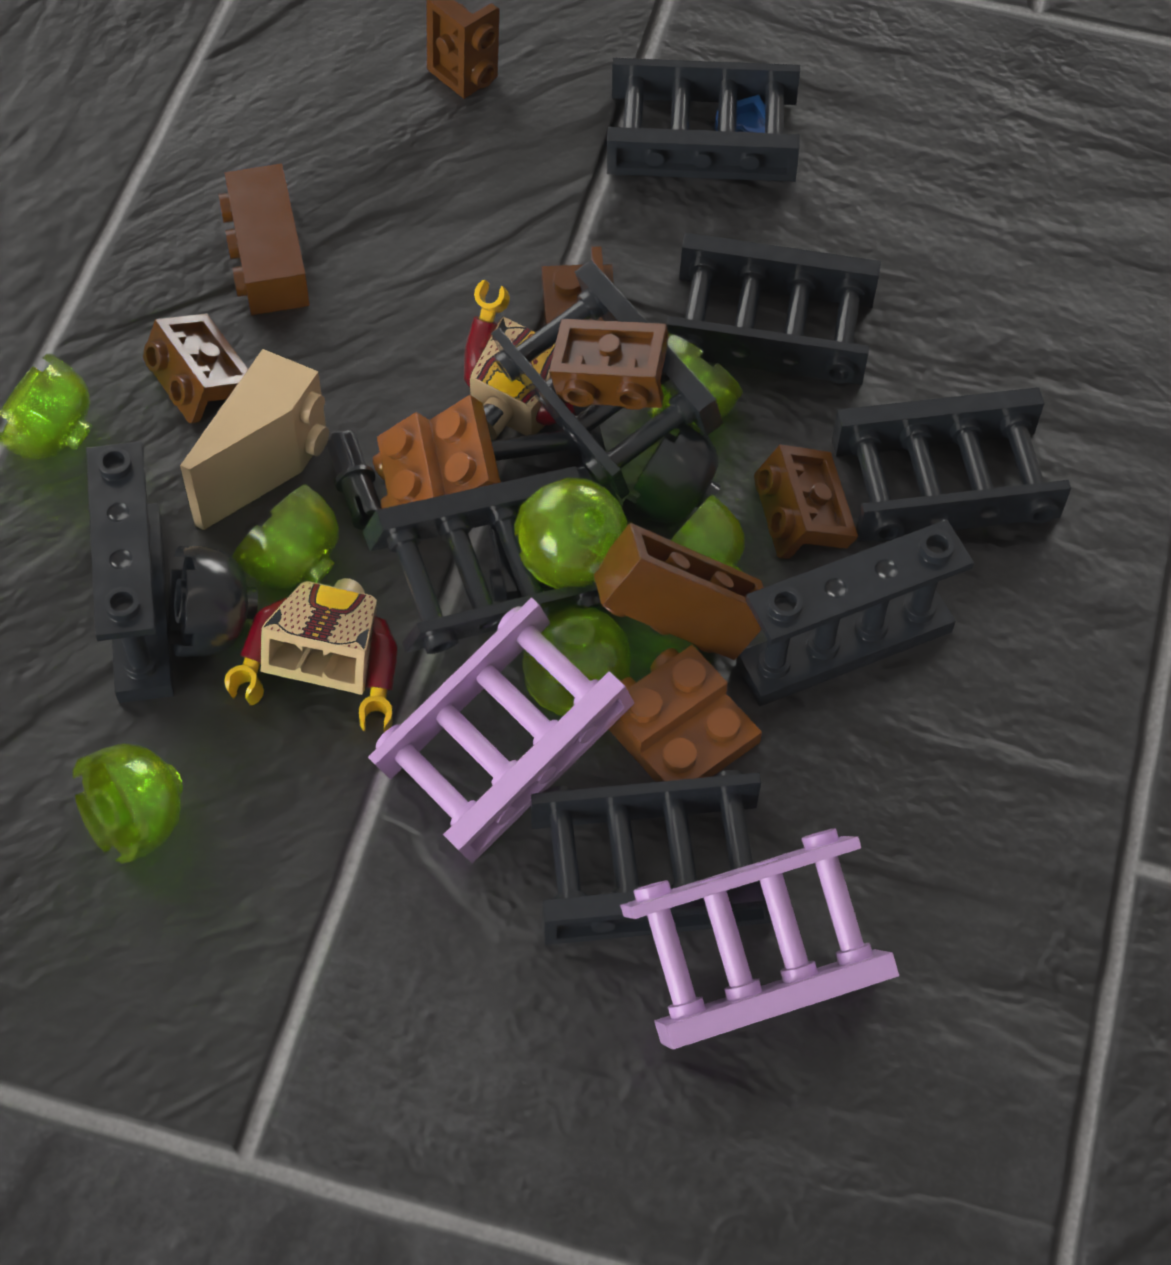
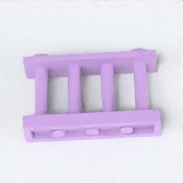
(555, 742)
(801, 979)

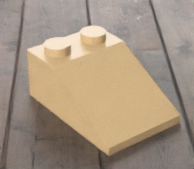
(256, 438)

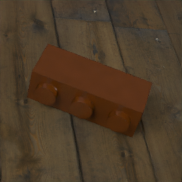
(264, 239)
(678, 592)

